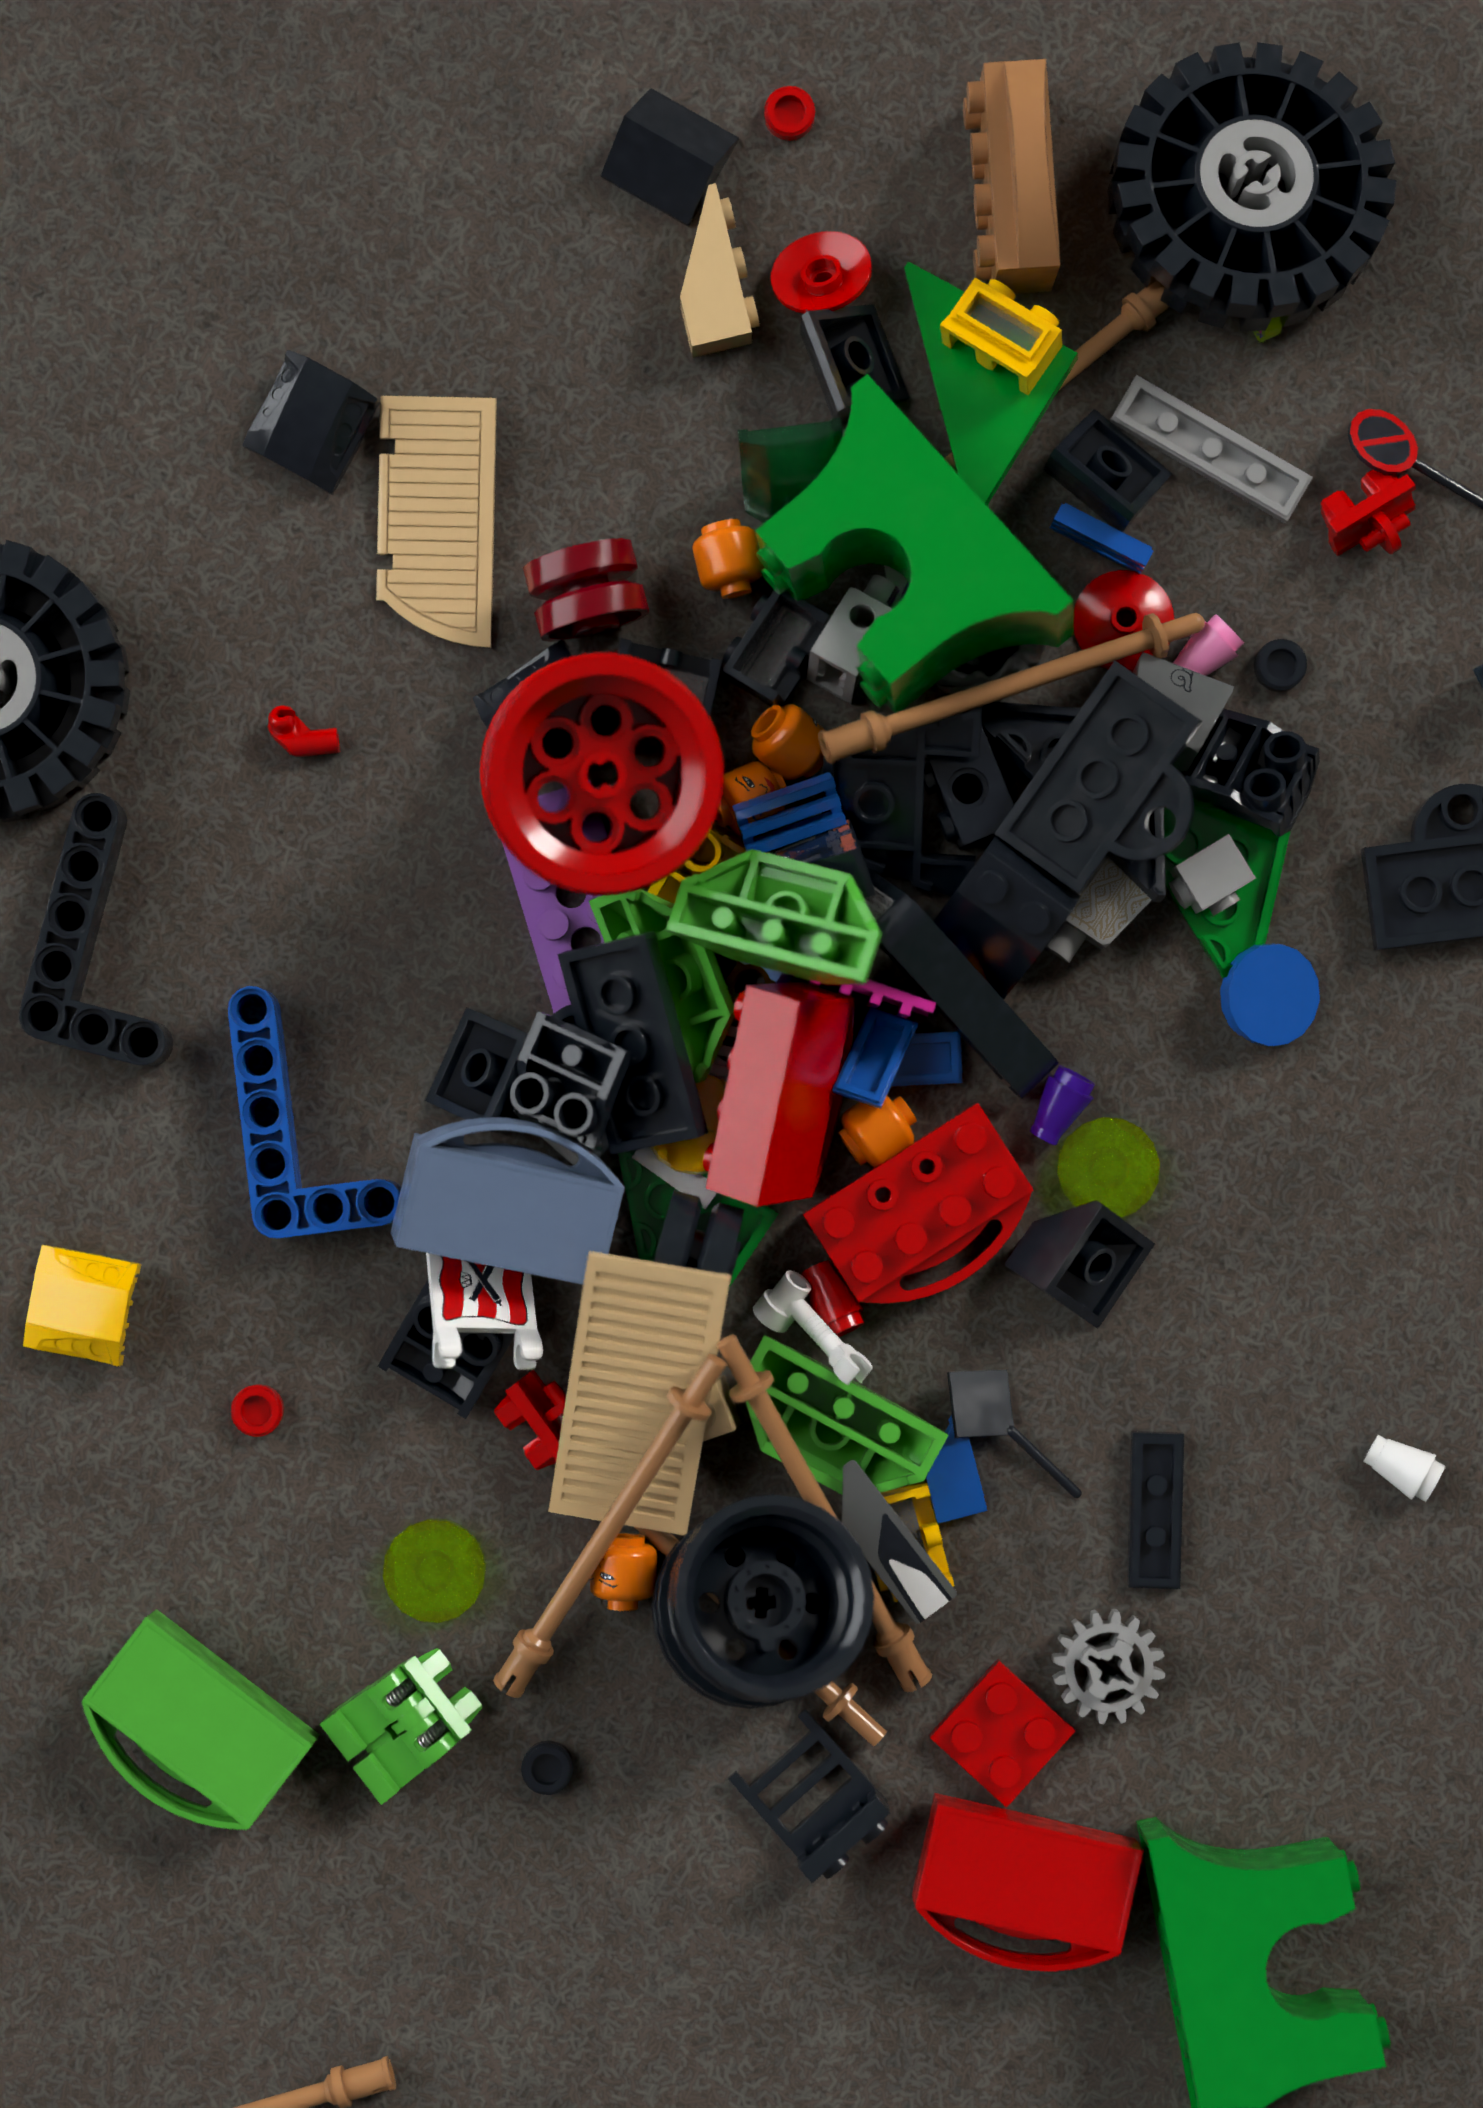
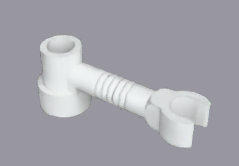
(786, 1303)

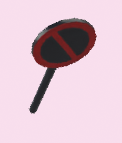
(1391, 449)

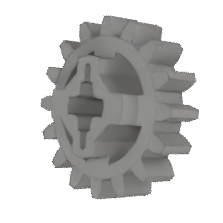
(1097, 1688)

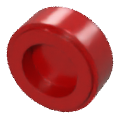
(789, 113)
(257, 1410)

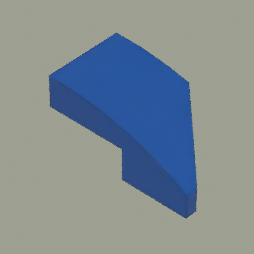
(955, 1480)

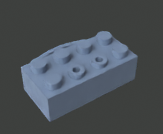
(506, 1201)

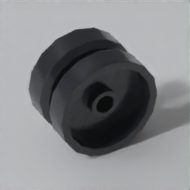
(696, 1249)

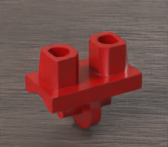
(1373, 520)
(542, 1409)

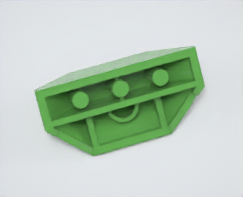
(780, 917)
(691, 970)
(843, 1423)

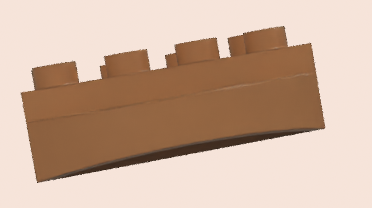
(1016, 173)

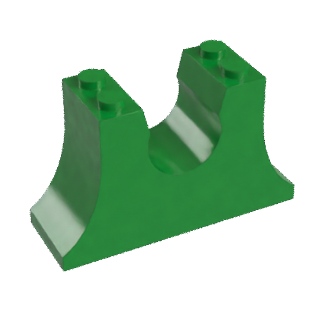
(904, 507)
(1215, 1930)

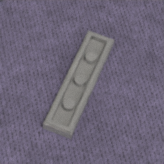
(1211, 449)

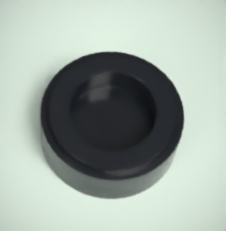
(1280, 665)
(547, 1767)

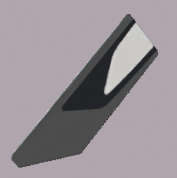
(892, 1547)

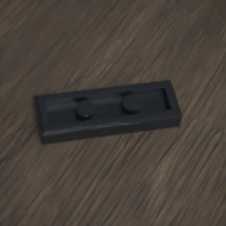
(1155, 1509)

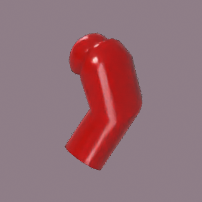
(297, 737)

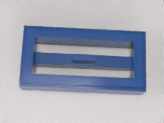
(1101, 538)
(796, 831)

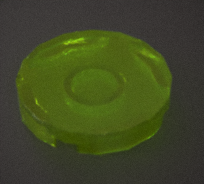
(1108, 1164)
(434, 1570)

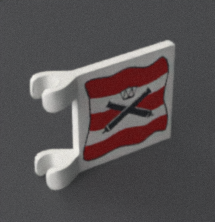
(481, 1300)

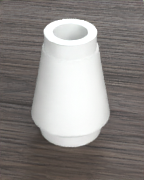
(1405, 1467)

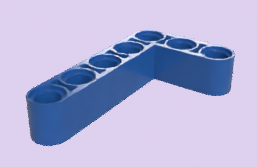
(282, 1136)

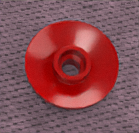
(821, 272)
(1105, 596)

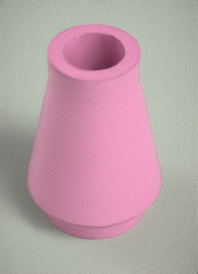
(1210, 647)

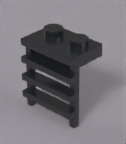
(837, 1824)

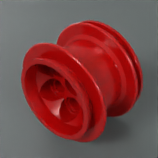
(684, 779)

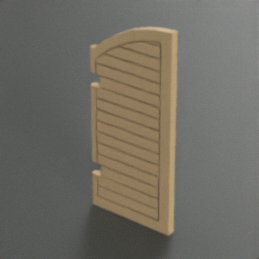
(439, 514)

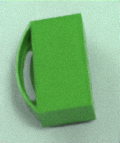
(196, 1725)

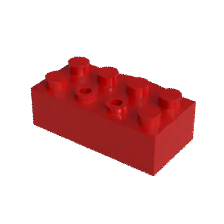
(779, 1093)
(922, 1210)
(1025, 1882)

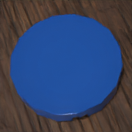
(1270, 994)

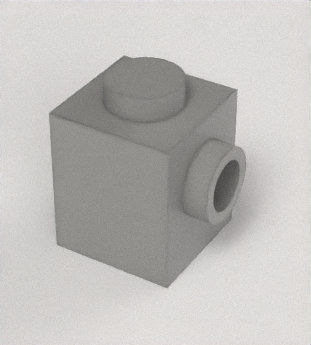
(1211, 877)

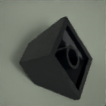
(1081, 1258)

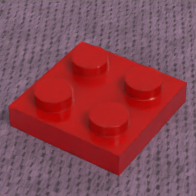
(1002, 1733)

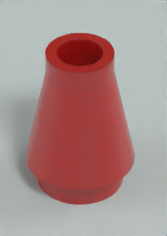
(833, 1299)

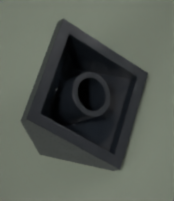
(667, 155)
(846, 348)
(1106, 470)
(478, 1068)

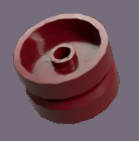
(586, 589)

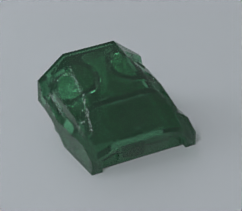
(783, 463)

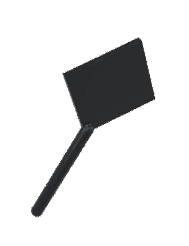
(984, 1409)

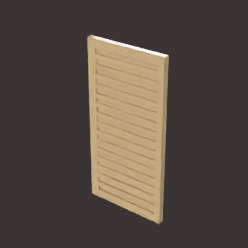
(635, 1340)

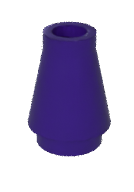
(1061, 1103)

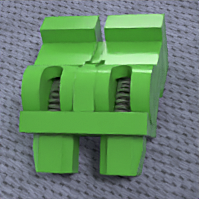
(396, 1722)

